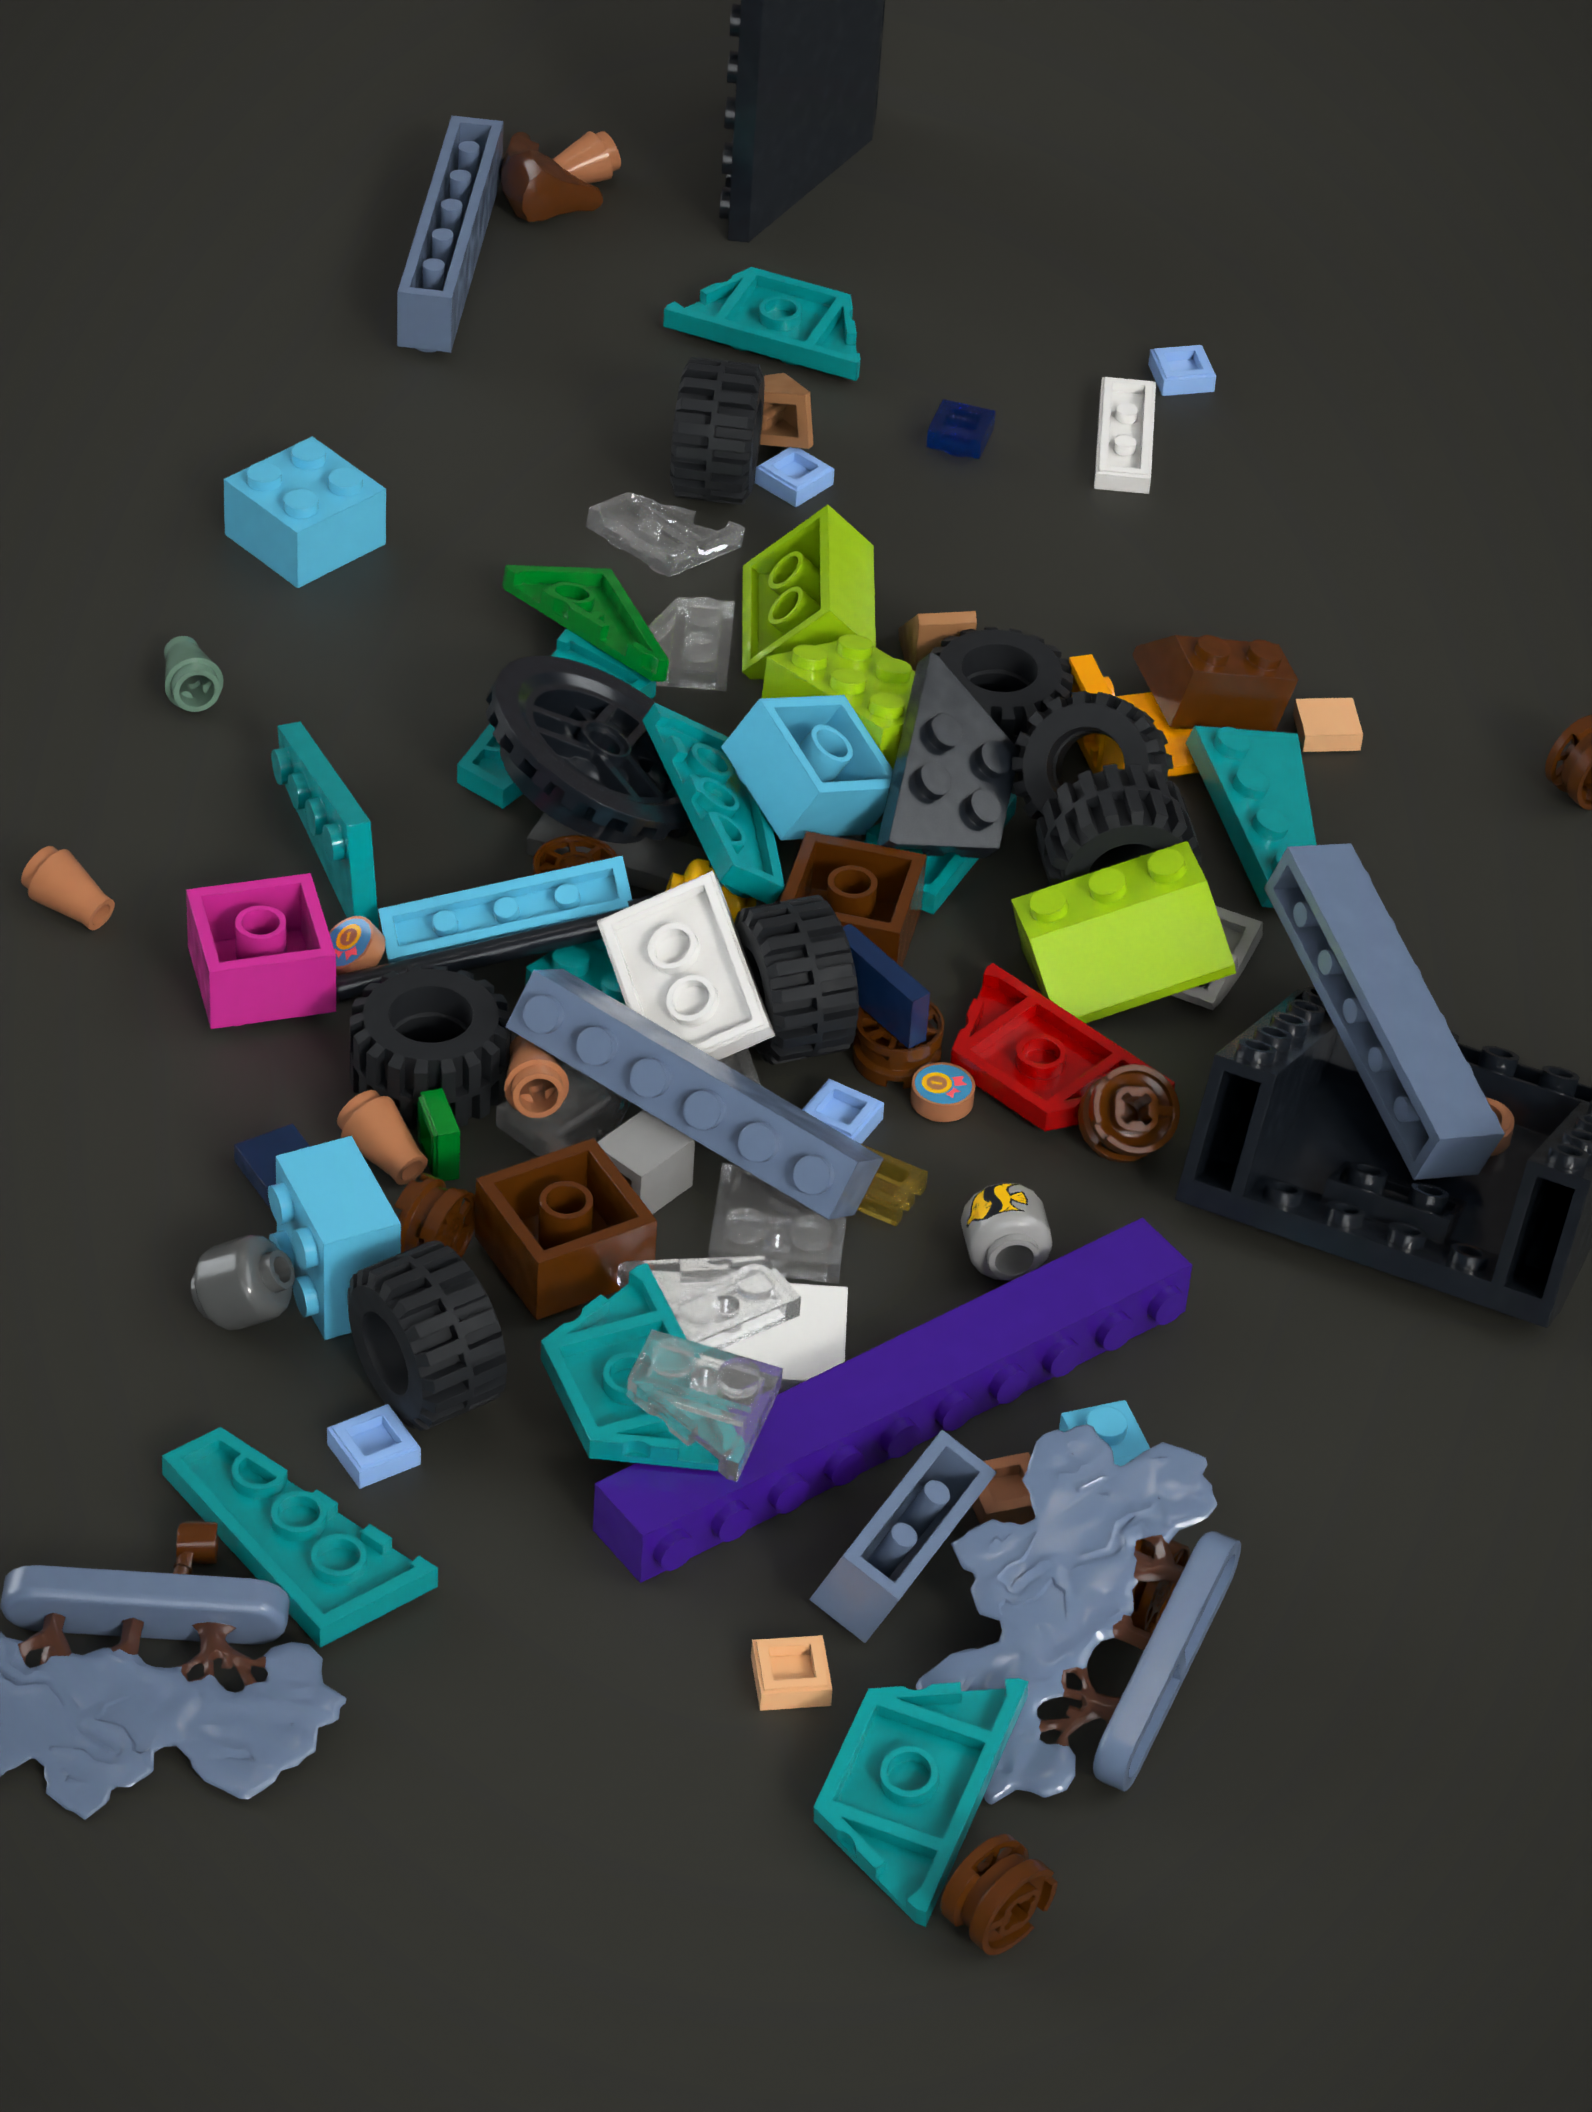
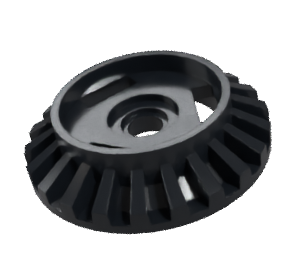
(583, 751)

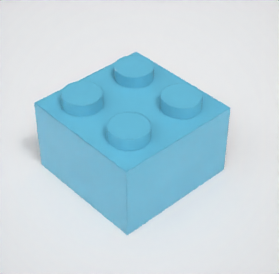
(305, 511)
(810, 766)
(330, 1226)

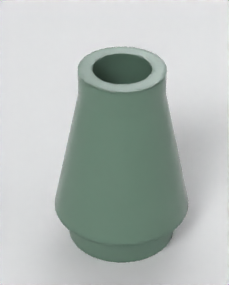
(190, 675)

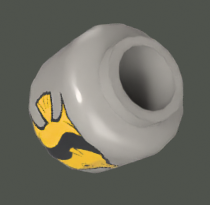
(1006, 1231)

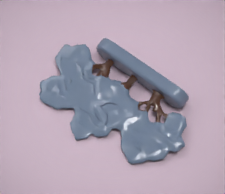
(1070, 1585)
(108, 1711)

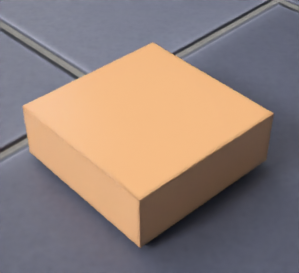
(1327, 724)
(791, 1673)

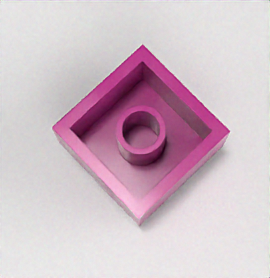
(261, 950)

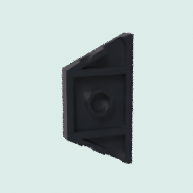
(948, 771)

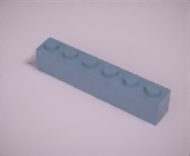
(449, 235)
(1383, 1012)
(694, 1093)

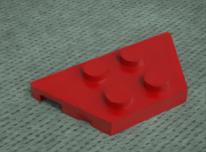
(1033, 1051)

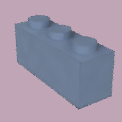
(903, 1536)

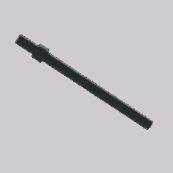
(484, 952)

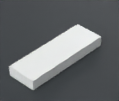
(1125, 435)

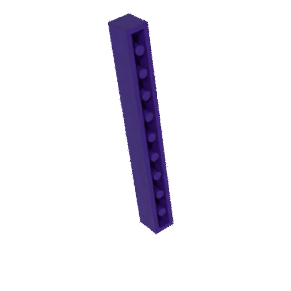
(900, 1397)

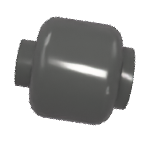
(242, 1282)

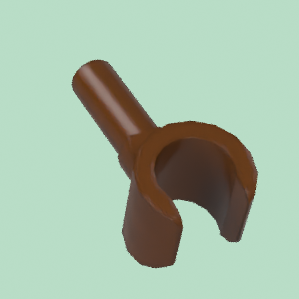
(195, 1544)

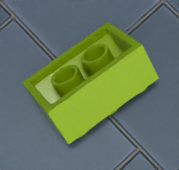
(807, 590)
(1124, 934)

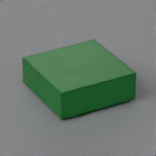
(439, 1134)

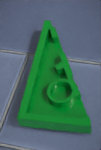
(593, 608)

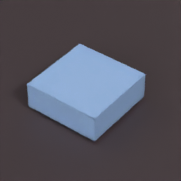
(1182, 370)
(794, 476)
(846, 1110)
(373, 1446)

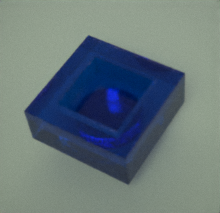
(961, 429)

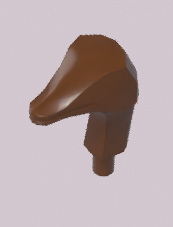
(540, 186)

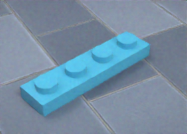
(503, 908)

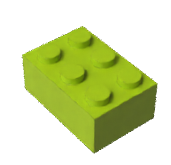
(851, 667)

